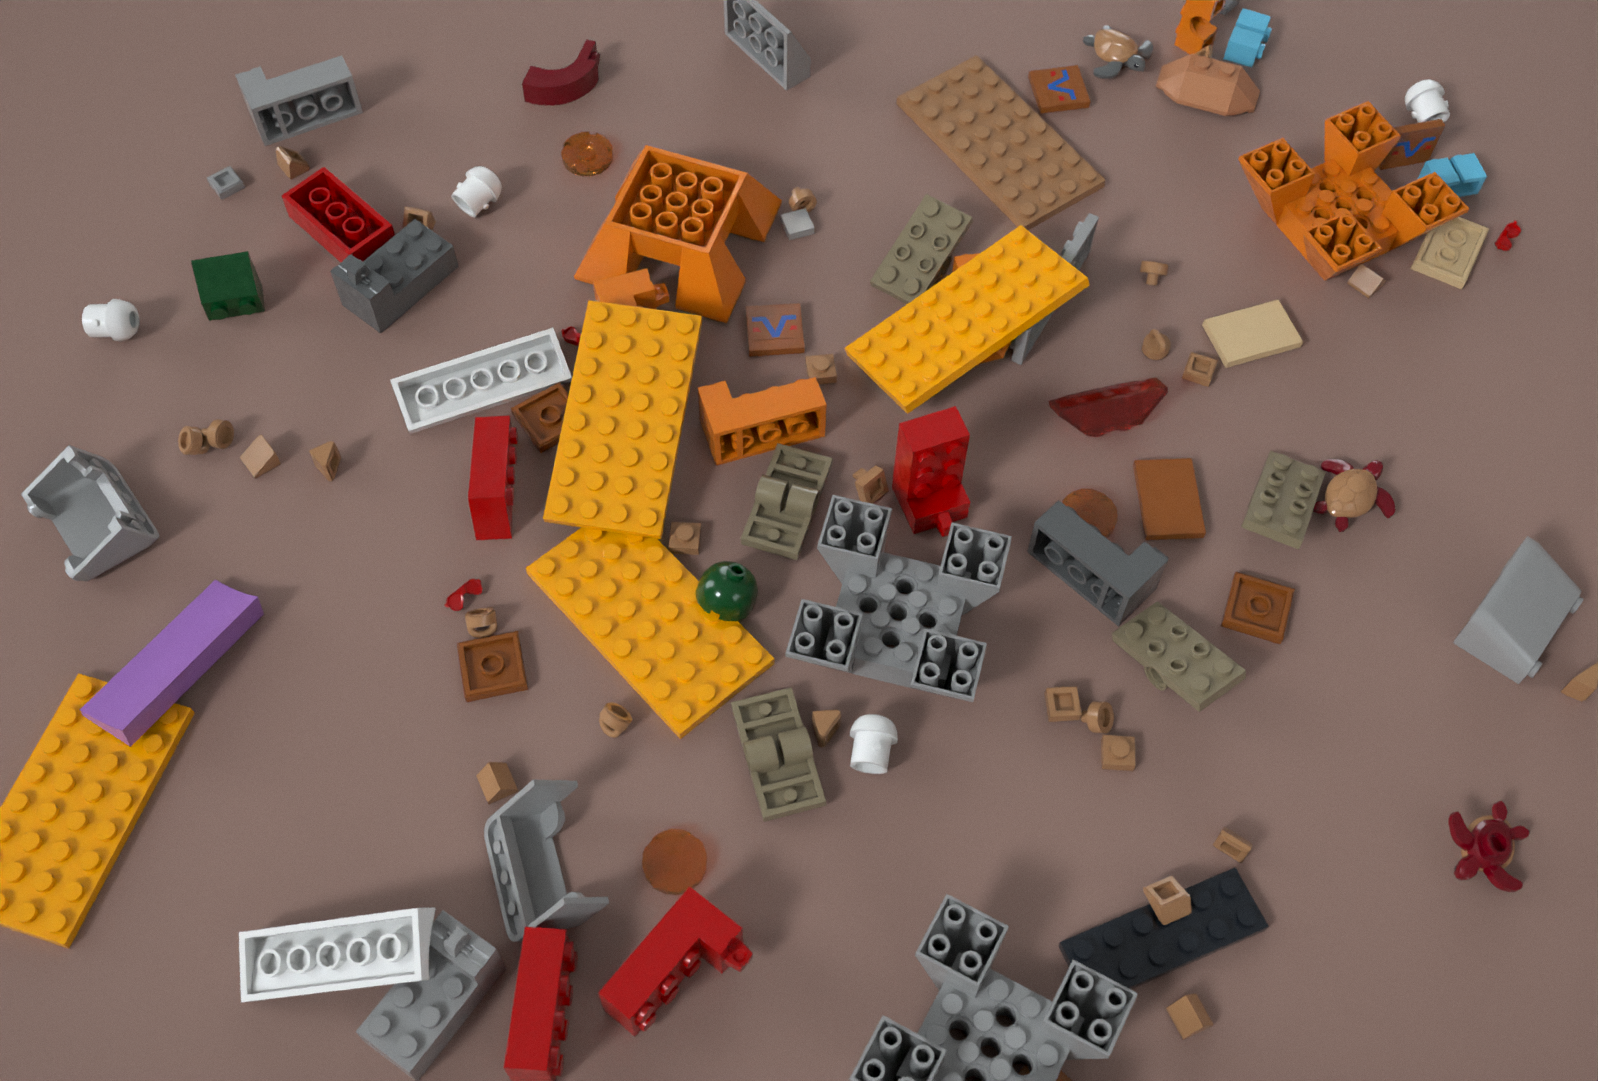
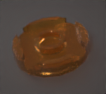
(587, 154)
(1094, 509)
(674, 861)

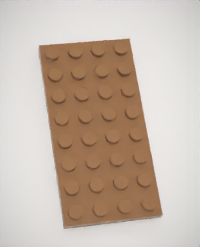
(1000, 143)

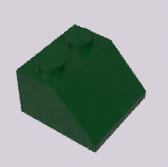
(228, 286)

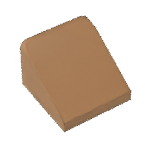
(259, 457)
(1583, 684)
(1232, 844)
(1168, 900)

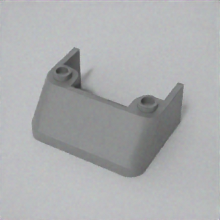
(527, 863)

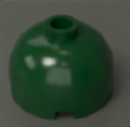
(727, 590)

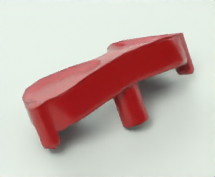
(1511, 230)
(571, 335)
(455, 600)

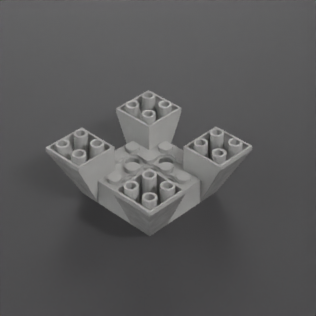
(873, 582)
(1044, 1033)

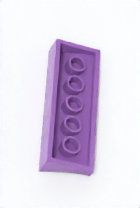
(172, 662)

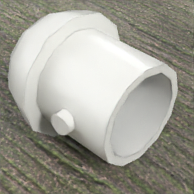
(1427, 101)
(477, 190)
(115, 320)
(872, 743)

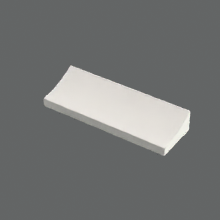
(480, 380)
(335, 954)

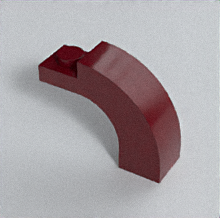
(564, 84)

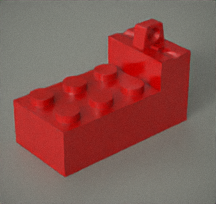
(931, 470)
(667, 955)

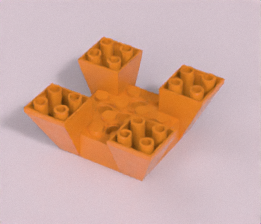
(1342, 208)
(682, 216)

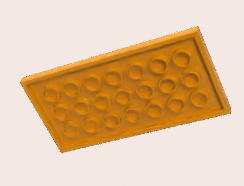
(966, 318)
(623, 419)
(647, 623)
(75, 814)

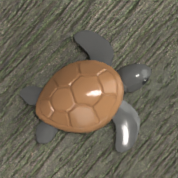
(1118, 51)

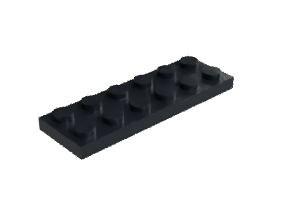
(1142, 948)

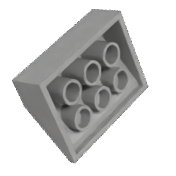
(766, 41)

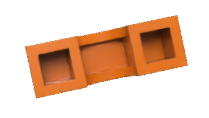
(1195, 29)

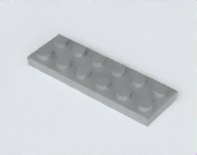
(1073, 252)

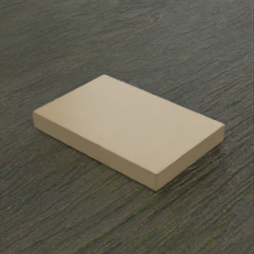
(1450, 251)
(1252, 333)

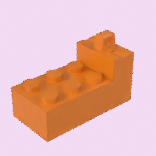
(631, 290)
(760, 419)

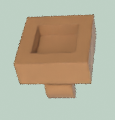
(870, 484)

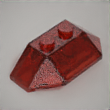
(1111, 406)

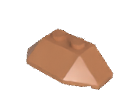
(1208, 85)

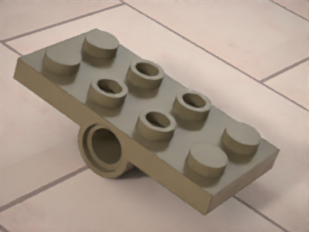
(922, 250)
(1283, 500)
(786, 501)
(1178, 657)
(778, 754)

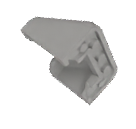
(91, 512)
(1520, 613)

